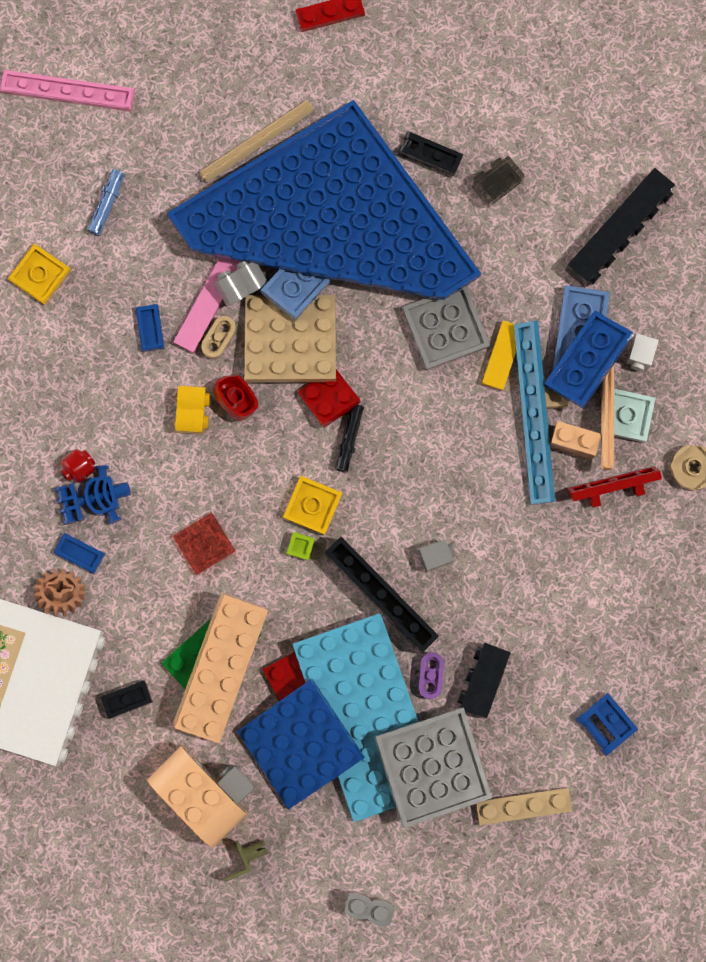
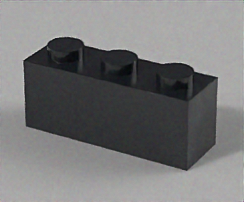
(483, 680)

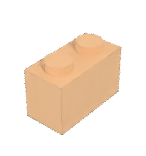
(575, 440)

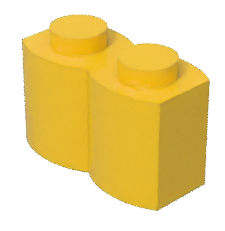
(191, 410)

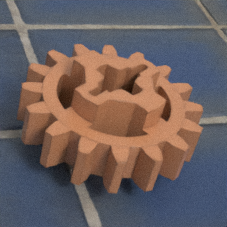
(59, 592)

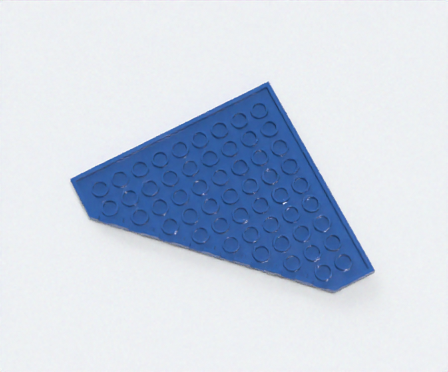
(330, 209)

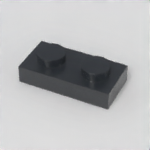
(126, 699)

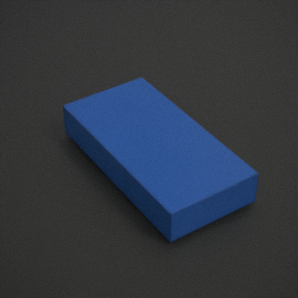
(150, 328)
(79, 553)

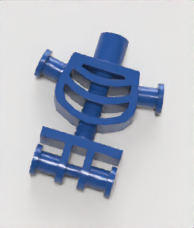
(114, 492)

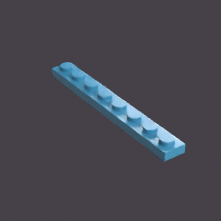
(534, 413)

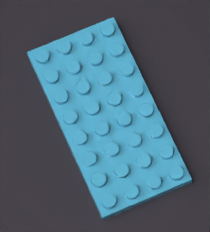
(368, 694)

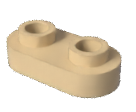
(219, 338)

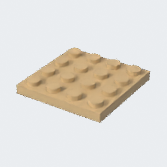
(286, 348)

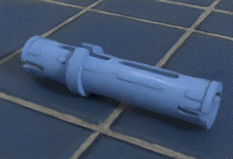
(109, 194)

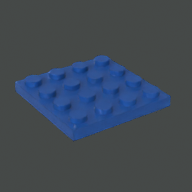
(300, 744)

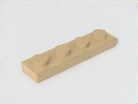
(524, 806)

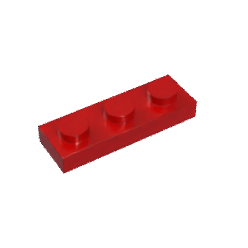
(328, 13)

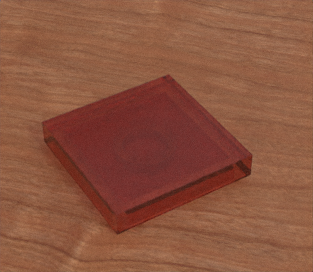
(204, 544)

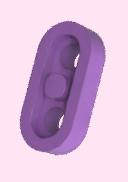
(430, 675)

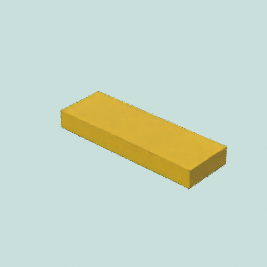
(501, 357)

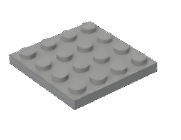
(433, 767)

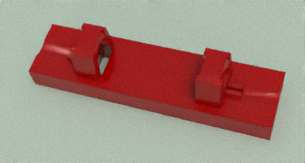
(596, 488)

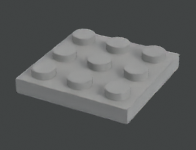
(445, 328)

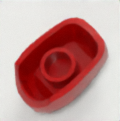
(235, 397)

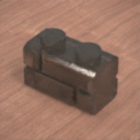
(497, 181)

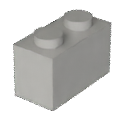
(235, 783)

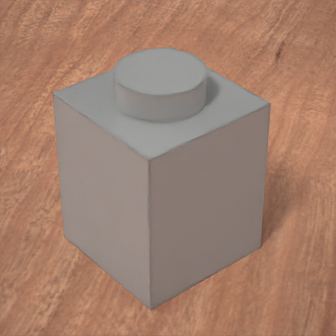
(437, 555)

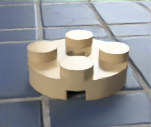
(680, 468)

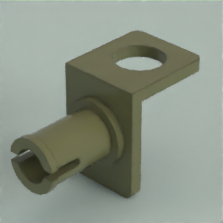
(246, 855)

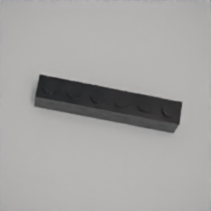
(620, 227)
(381, 595)

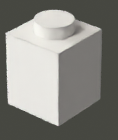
(642, 352)

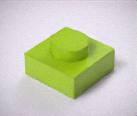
(300, 546)

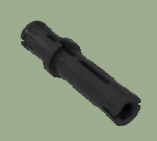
(346, 447)

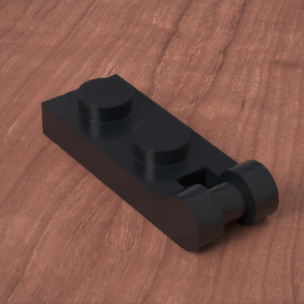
(430, 153)

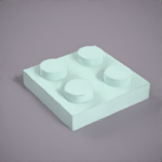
(632, 415)

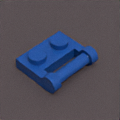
(612, 718)

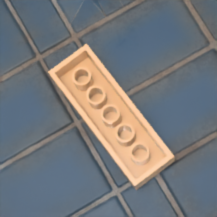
(220, 667)

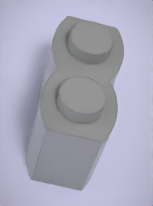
(240, 283)
(363, 907)

